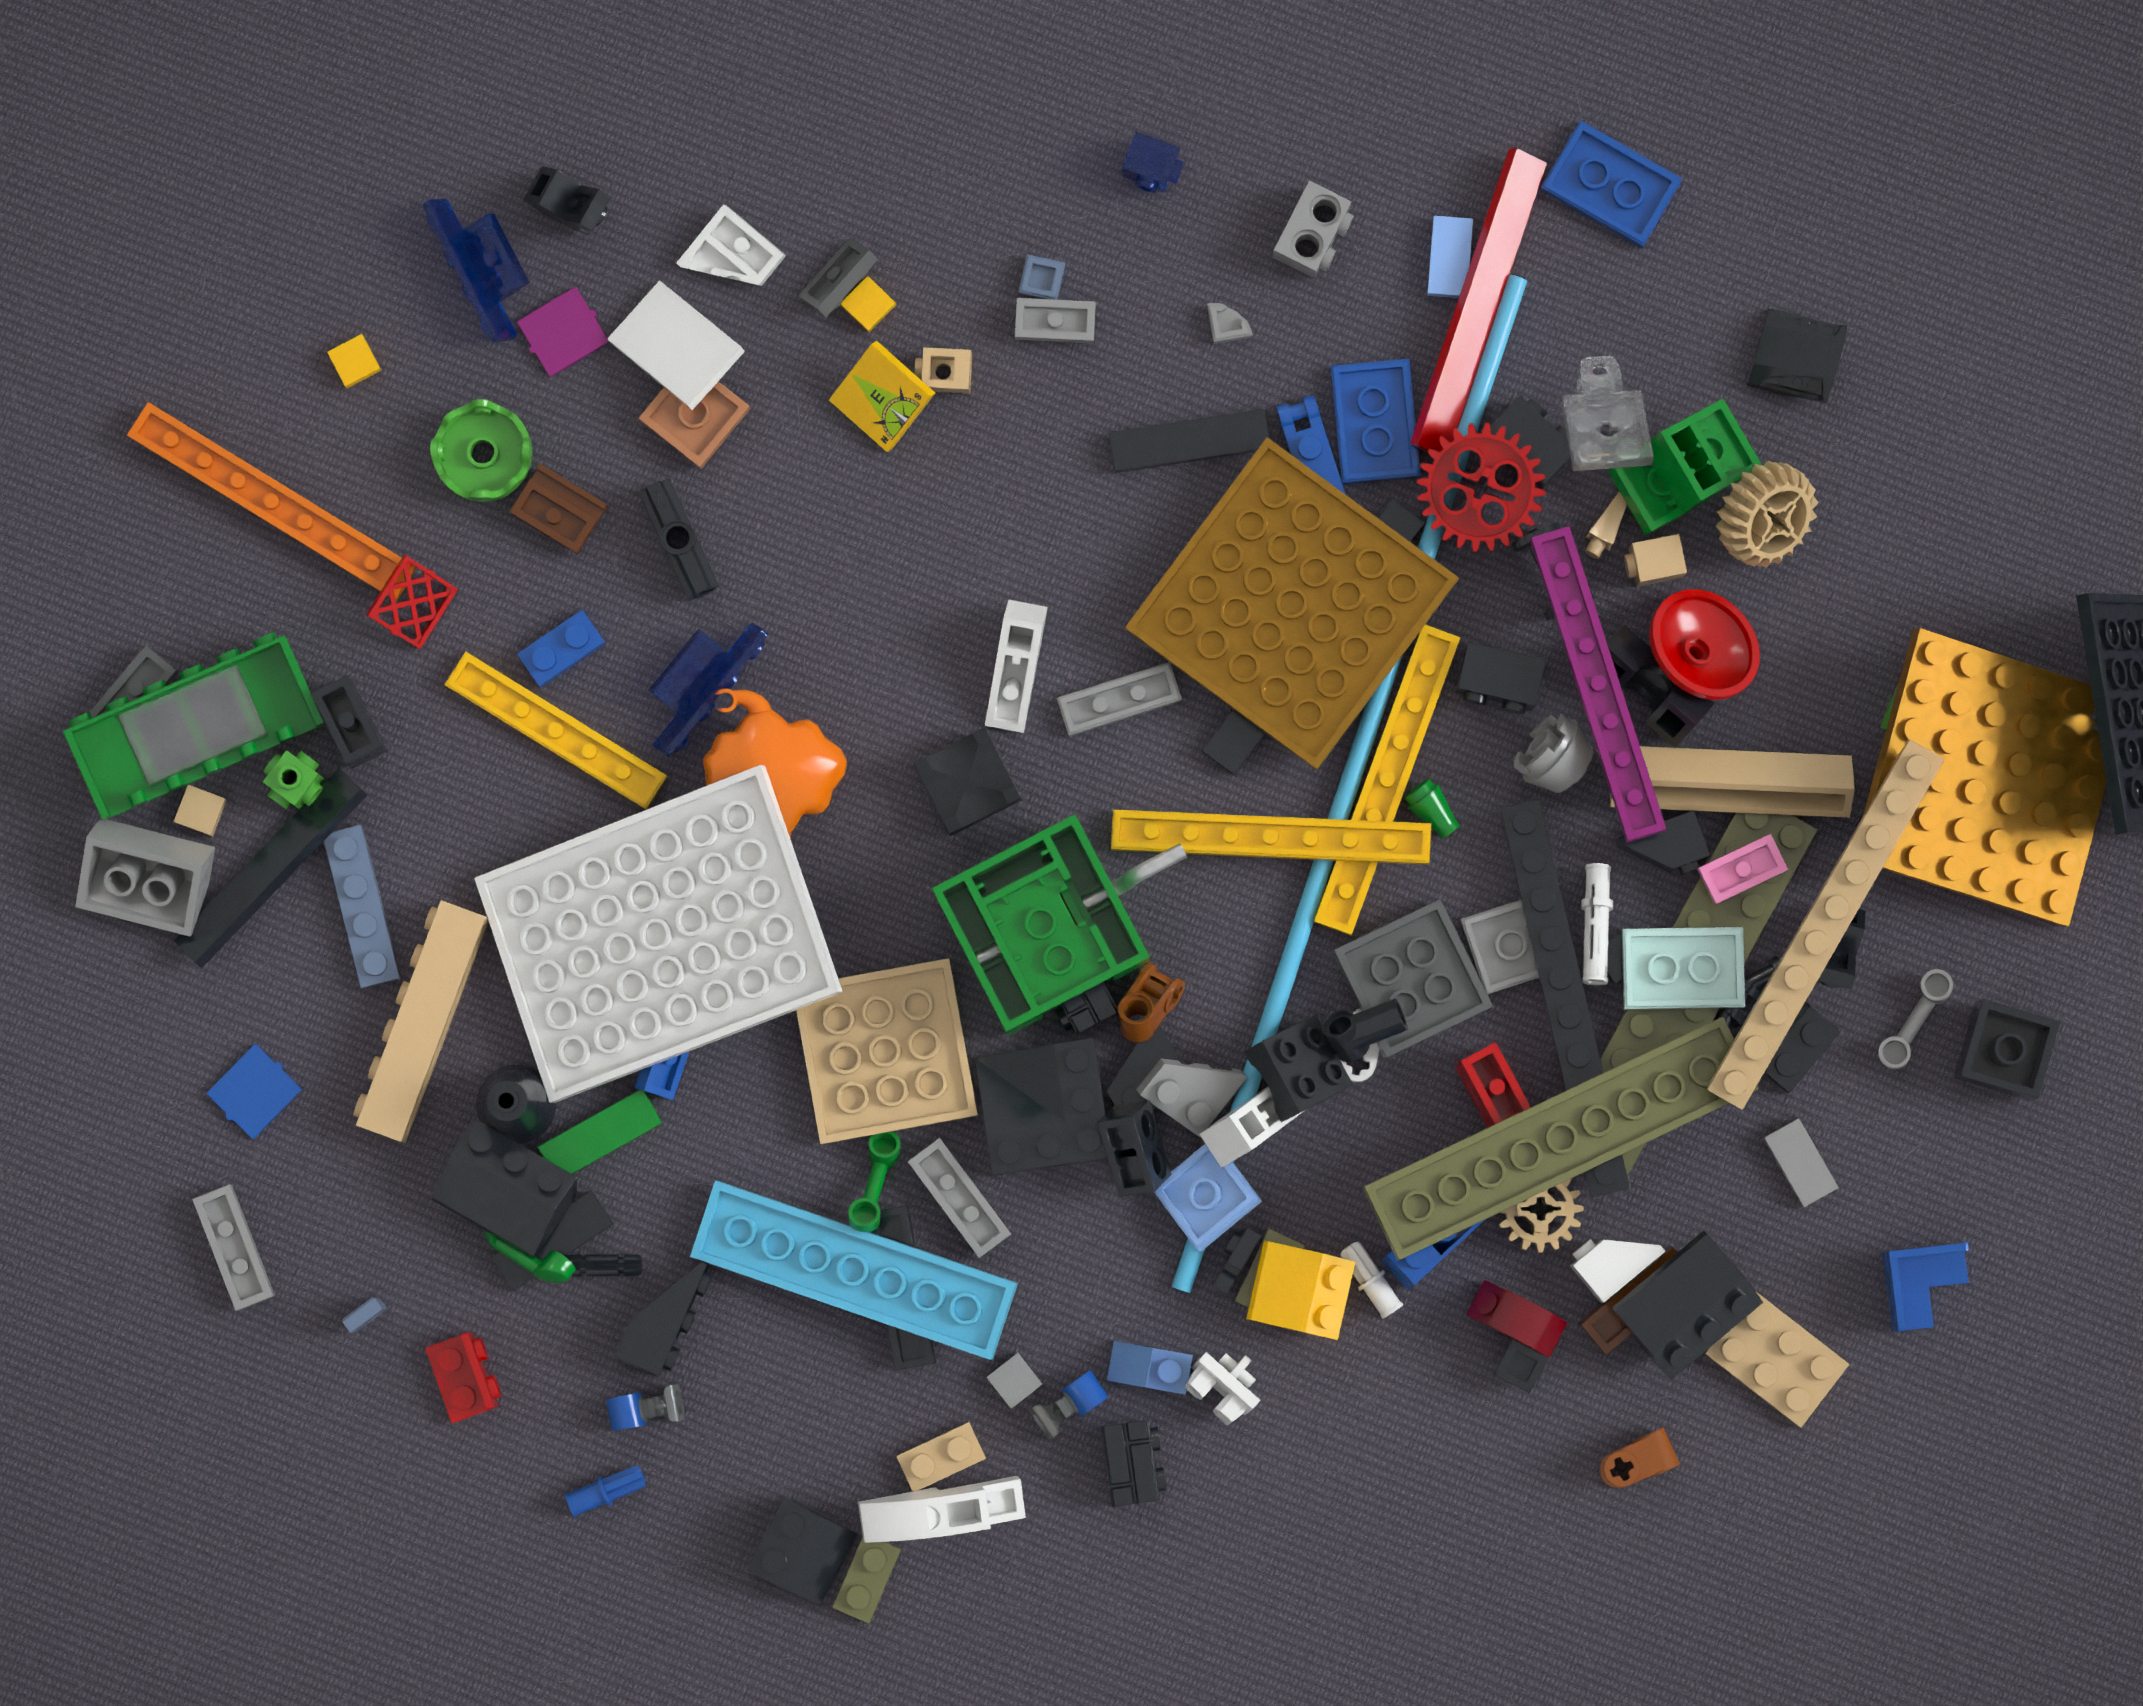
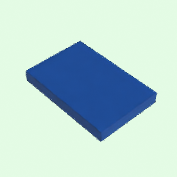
(1611, 184)
(1374, 421)

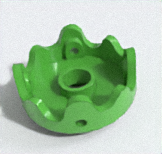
(472, 425)

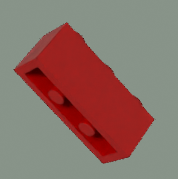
(1491, 1085)

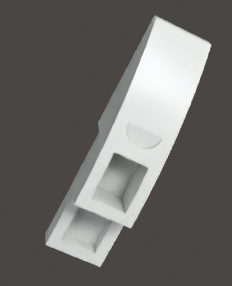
(941, 1512)

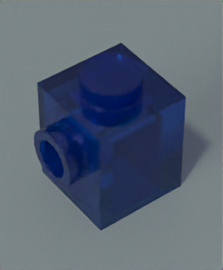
(1152, 163)

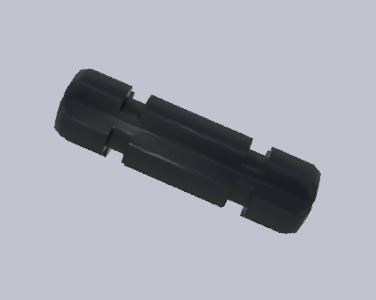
(606, 1264)

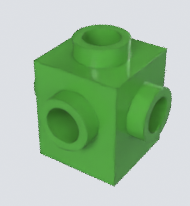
(305, 788)

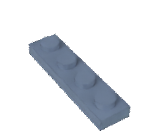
(362, 907)

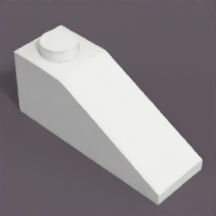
(1015, 665)
(1243, 1128)

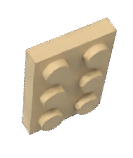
(1779, 1361)

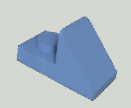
(1149, 1367)

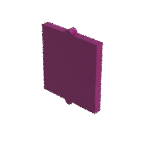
(563, 332)

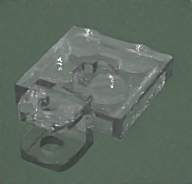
(1604, 403)

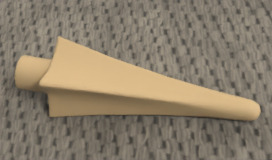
(1606, 527)

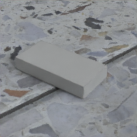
(1800, 1163)

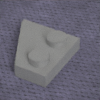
(1190, 1092)

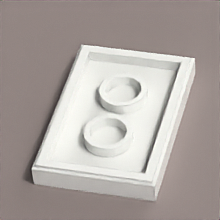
(676, 345)

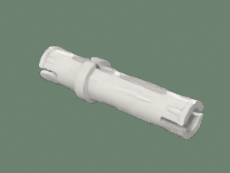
(1596, 908)

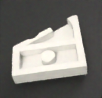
(732, 250)

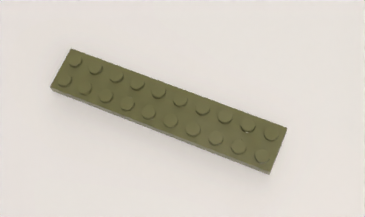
(1650, 1028)
(1550, 1142)

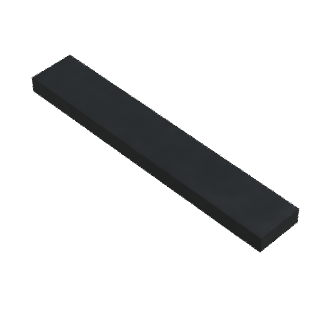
(271, 867)

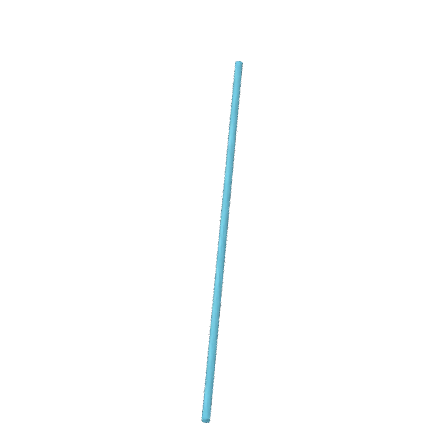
(1361, 749)

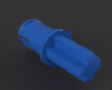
(605, 1490)

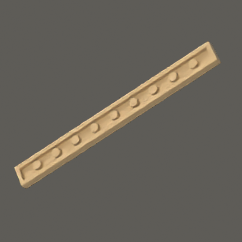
(1825, 924)

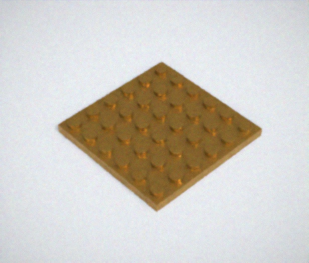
(1291, 603)
(2016, 782)

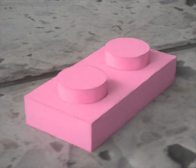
(1742, 869)

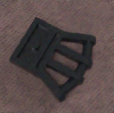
(1803, 1042)

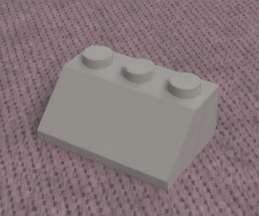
(144, 876)

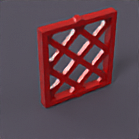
(389, 588)

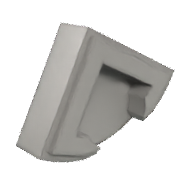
(1227, 324)

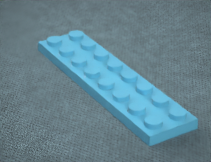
(854, 1270)

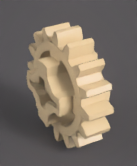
(1540, 1228)

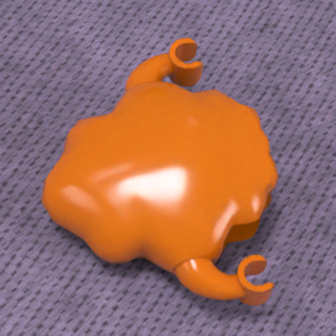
(796, 755)

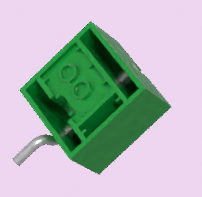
(1045, 921)

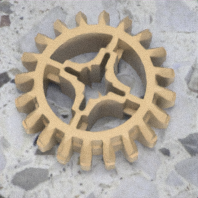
(1767, 514)

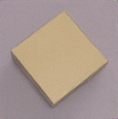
(200, 810)

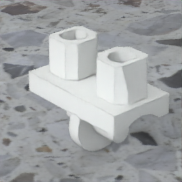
(1210, 1374)

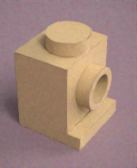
(956, 359)

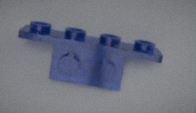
(482, 263)
(695, 676)

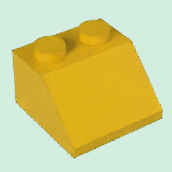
(1300, 1290)

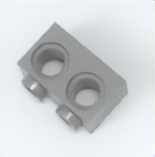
(1305, 226)

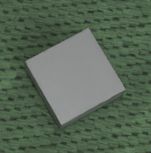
(1014, 1380)

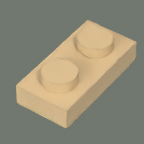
(941, 1457)

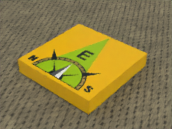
(881, 396)

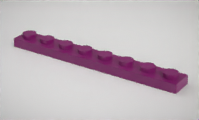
(1598, 684)

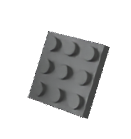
(1420, 966)

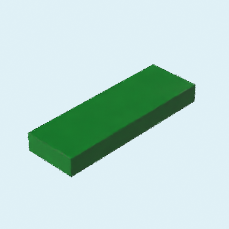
(602, 1133)

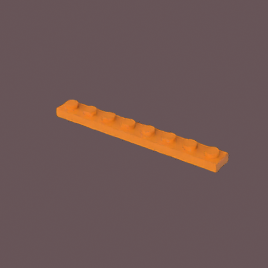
(266, 498)

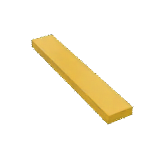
(556, 730)

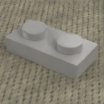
(1055, 320)

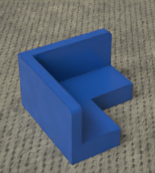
(1912, 1273)

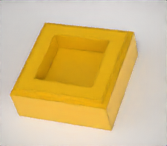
(868, 304)
(354, 361)

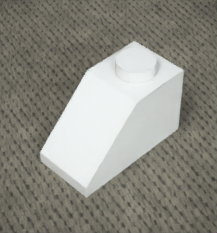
(1612, 1264)

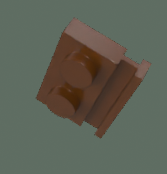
(558, 509)

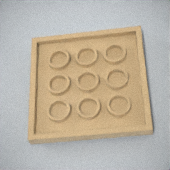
(887, 1053)

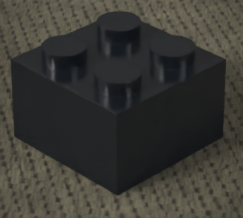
(2007, 1049)

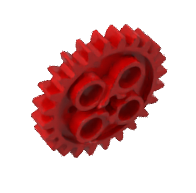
(1493, 452)

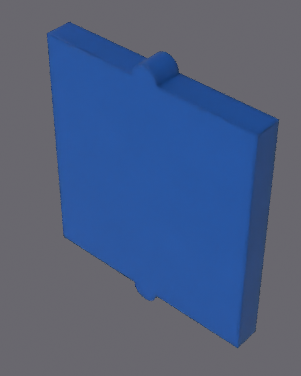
(254, 1091)

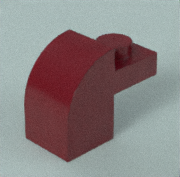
(1517, 1318)

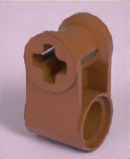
(1150, 996)
(1645, 1459)

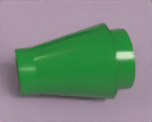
(1431, 807)

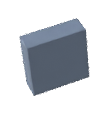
(1041, 278)
(364, 1314)

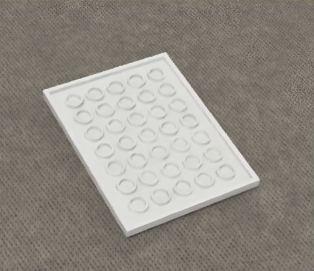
(658, 934)

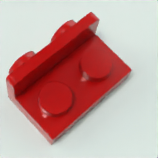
(463, 1377)

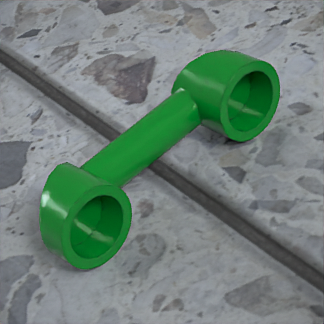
(883, 1155)
(553, 1268)

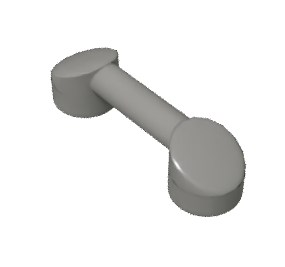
(1935, 989)

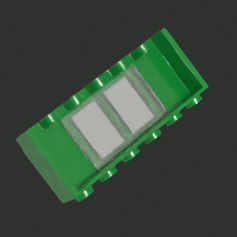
(192, 726)

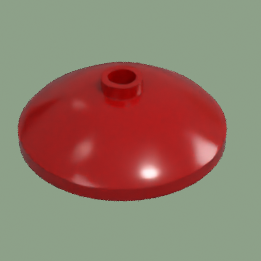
(1704, 644)

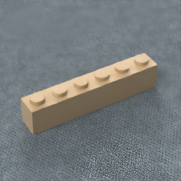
(1750, 781)
(422, 1021)

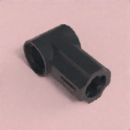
(1354, 1033)

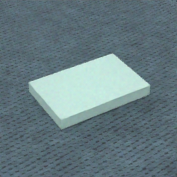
(1683, 968)

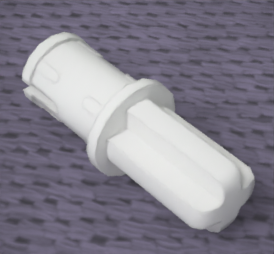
(1371, 1280)

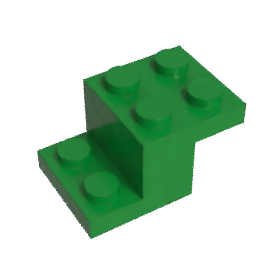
(1688, 467)

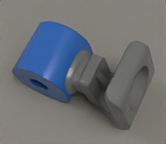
(1077, 1398)
(634, 1409)

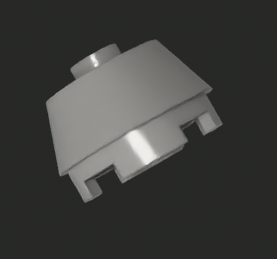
(1555, 755)

